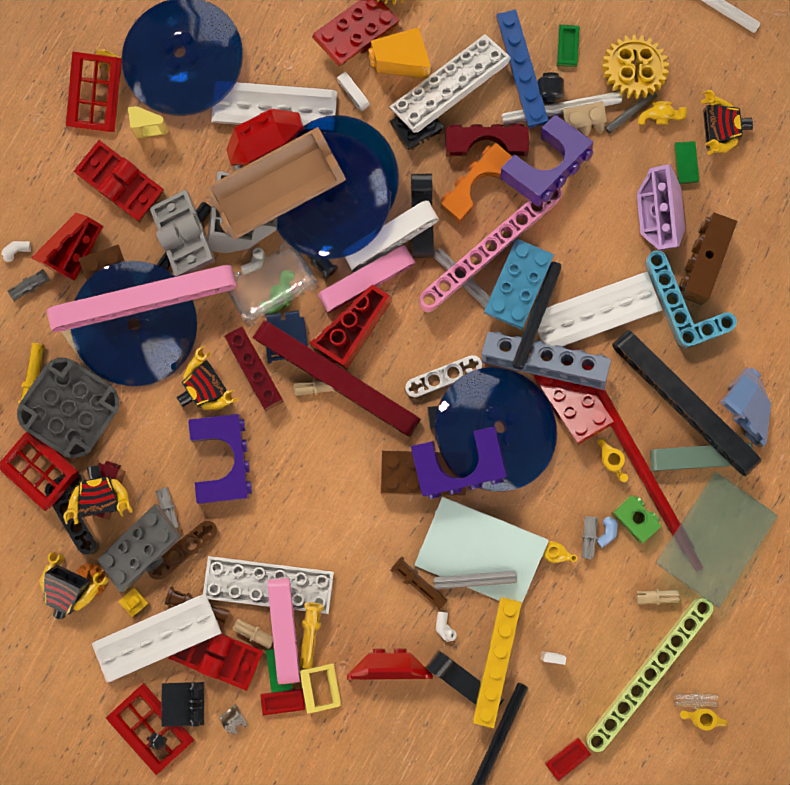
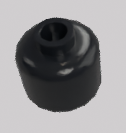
(551, 87)

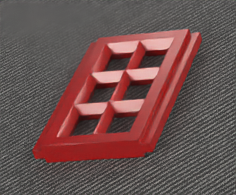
(112, 91)
(24, 484)
(135, 742)

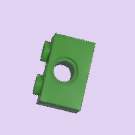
(624, 515)

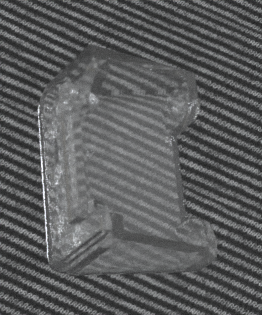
(271, 283)

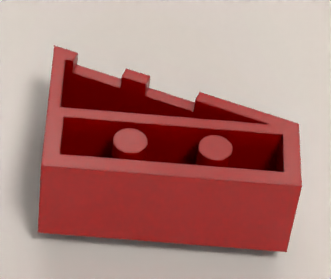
(68, 244)

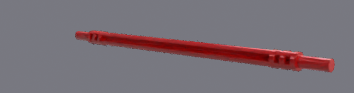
(638, 460)

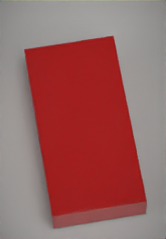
(282, 701)
(568, 759)

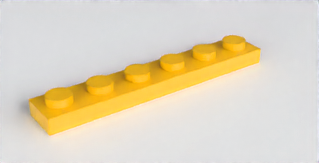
(496, 663)

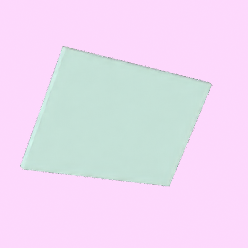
(476, 543)

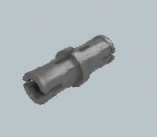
(28, 285)

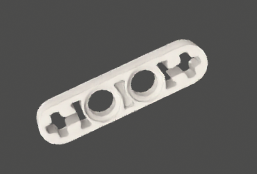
(441, 372)

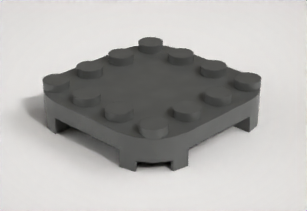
(68, 407)

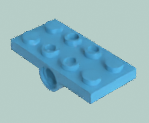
(518, 284)

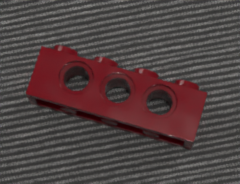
(253, 368)

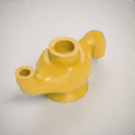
(662, 112)
(613, 459)
(557, 553)
(704, 718)

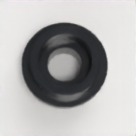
(157, 741)

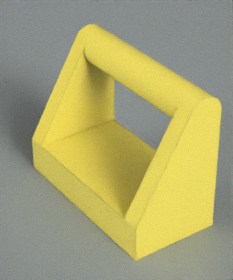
(146, 123)
(308, 689)

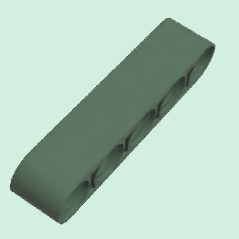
(686, 458)

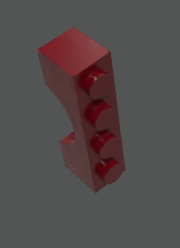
(512, 139)

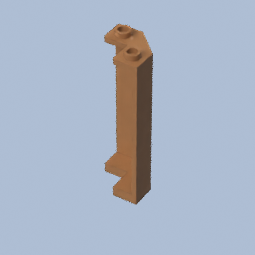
(275, 184)

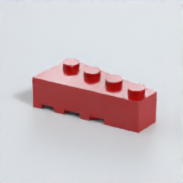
(352, 328)

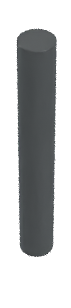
(630, 112)

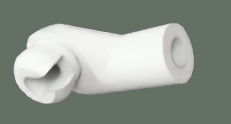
(14, 247)

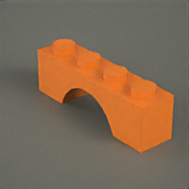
(458, 202)

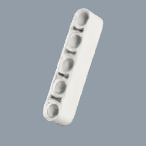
(395, 234)

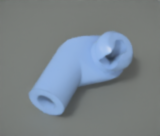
(610, 531)

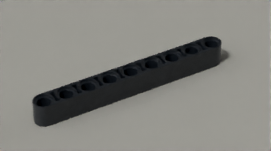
(686, 403)

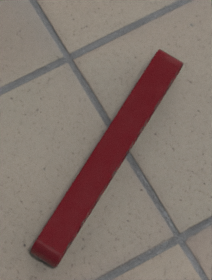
(337, 378)

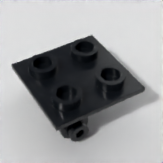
(412, 139)
(182, 704)

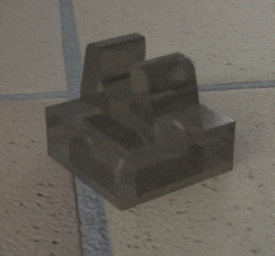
(232, 718)

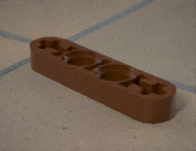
(183, 551)

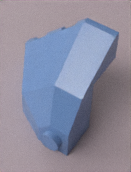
(749, 405)

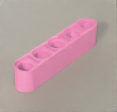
(372, 274)
(283, 631)

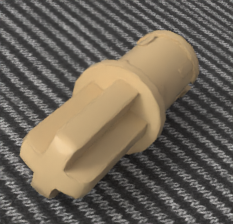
(311, 387)
(657, 597)
(253, 633)

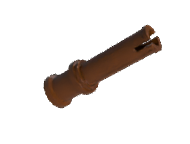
(411, 577)
(175, 598)

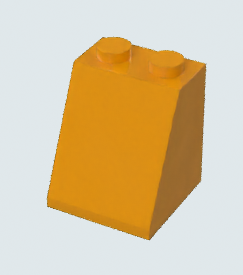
(400, 55)

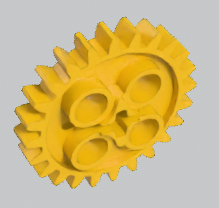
(616, 66)

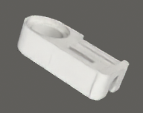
(353, 91)

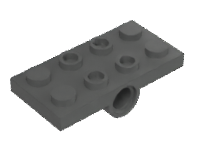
(139, 548)

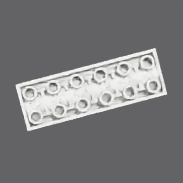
(450, 83)
(250, 100)
(599, 311)
(248, 582)
(156, 638)

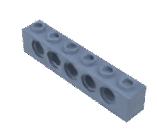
(553, 368)

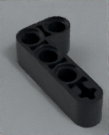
(422, 191)
(58, 505)
(455, 676)

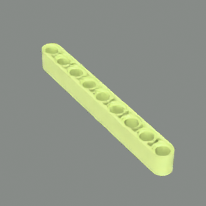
(639, 678)

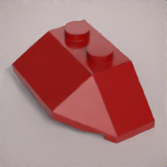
(263, 135)
(389, 665)

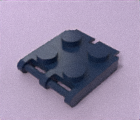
(292, 325)

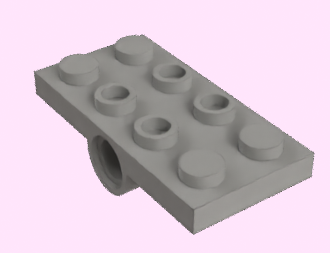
(182, 234)

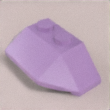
(661, 208)

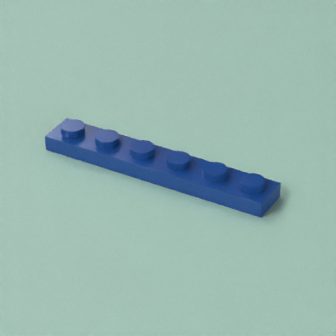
(522, 68)

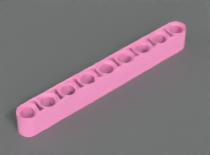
(483, 254)
(141, 298)

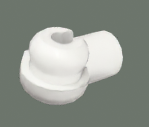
(258, 254)
(443, 628)

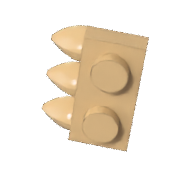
(585, 116)

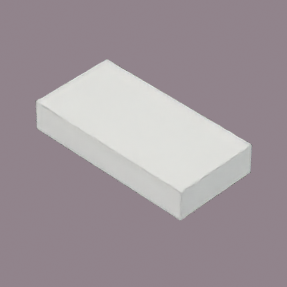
(553, 657)

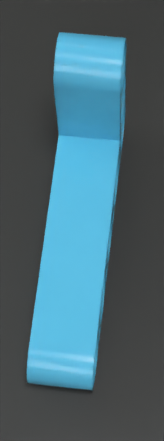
(680, 307)

